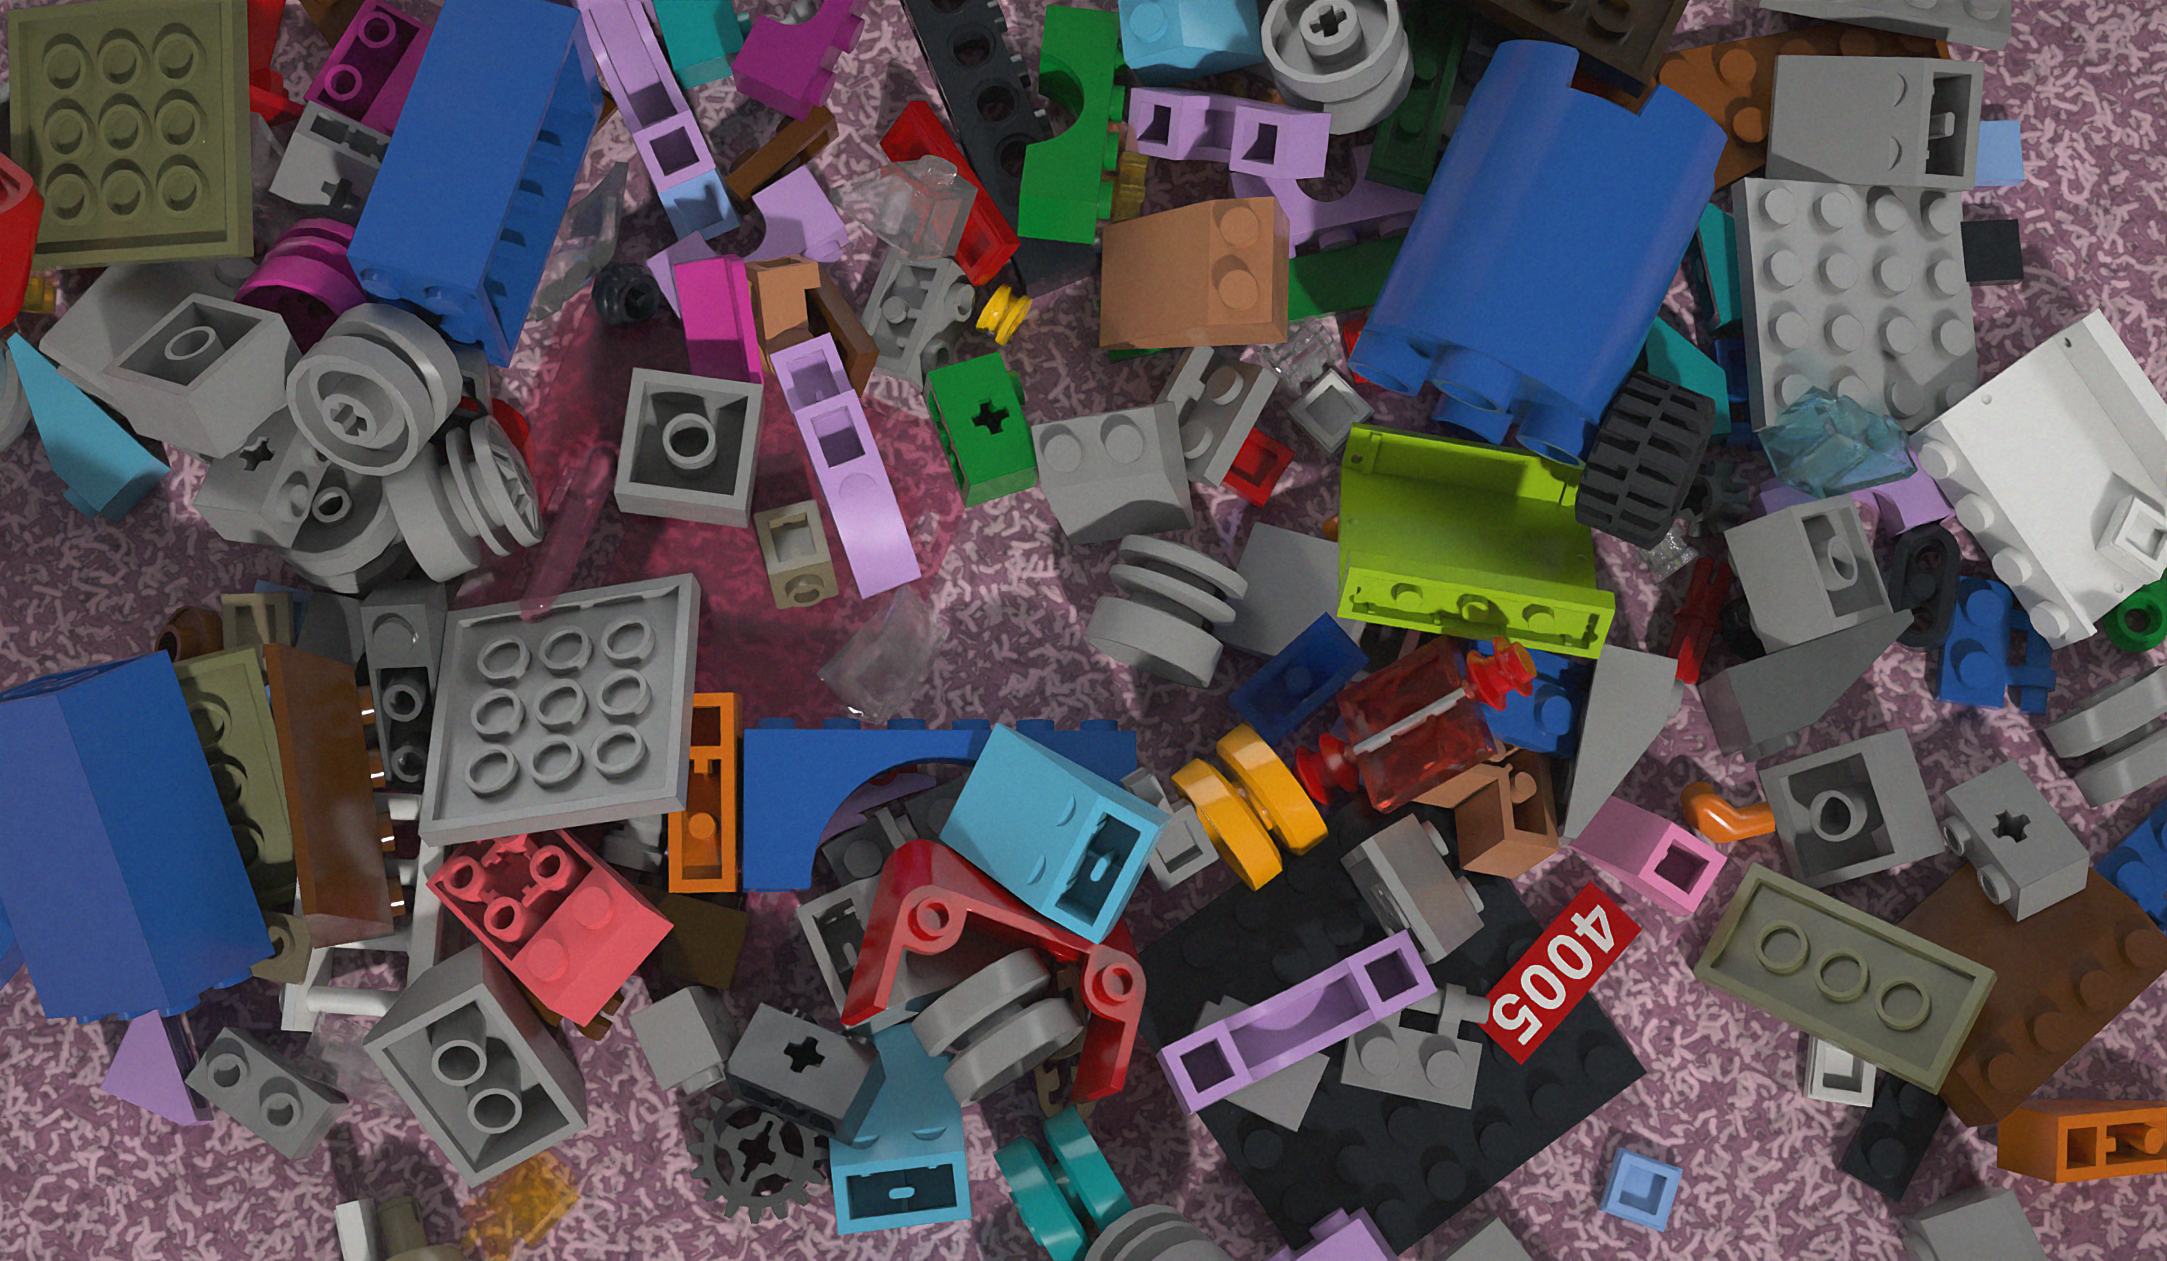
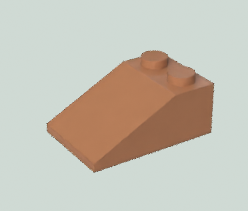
(1197, 276)

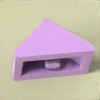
(153, 1069)

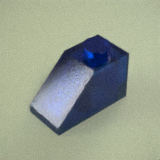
(1298, 682)

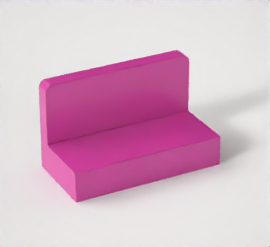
(718, 319)

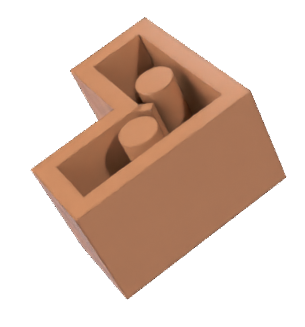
(1502, 812)

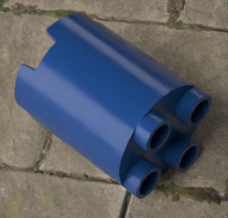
(1540, 254)

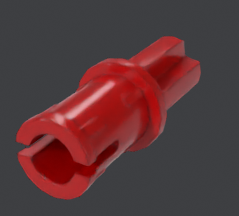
(1699, 619)

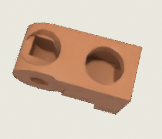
(780, 302)

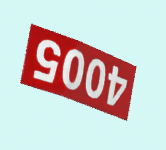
(1557, 971)

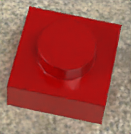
(1257, 468)

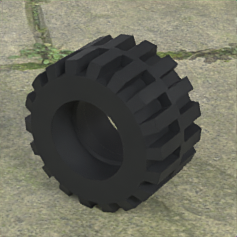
(1644, 460)

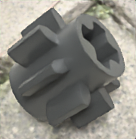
(1714, 500)

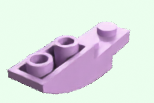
(846, 465)

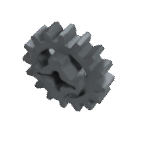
(786, 1163)

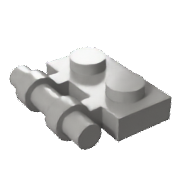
(1420, 1062)

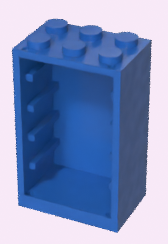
(481, 170)
(119, 846)

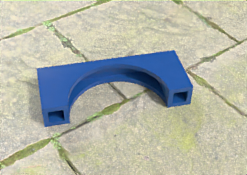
(804, 775)

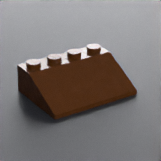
(331, 797)
(2055, 986)

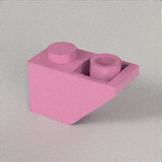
(1650, 855)

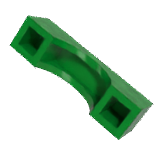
(1063, 176)

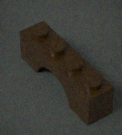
(706, 933)

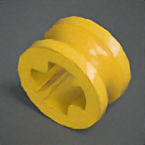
(1003, 314)

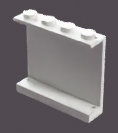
(2042, 465)

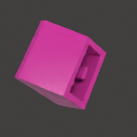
(372, 67)

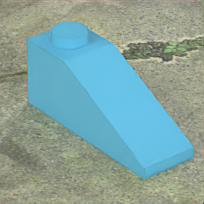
(83, 441)

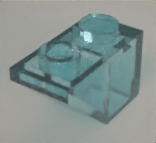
(1835, 446)

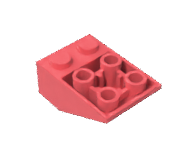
(552, 916)

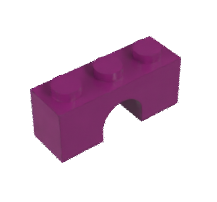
(794, 63)

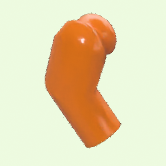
(1719, 819)

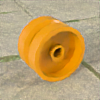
(1257, 800)

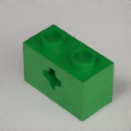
(981, 462)

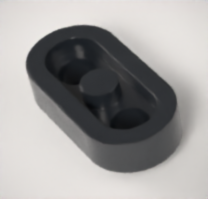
(1926, 590)

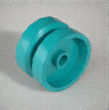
(1066, 1193)

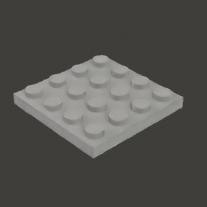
(1853, 297)
(563, 713)

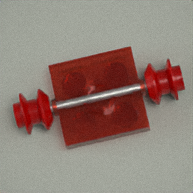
(1415, 723)

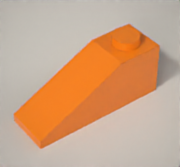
(707, 834)
(2083, 1139)

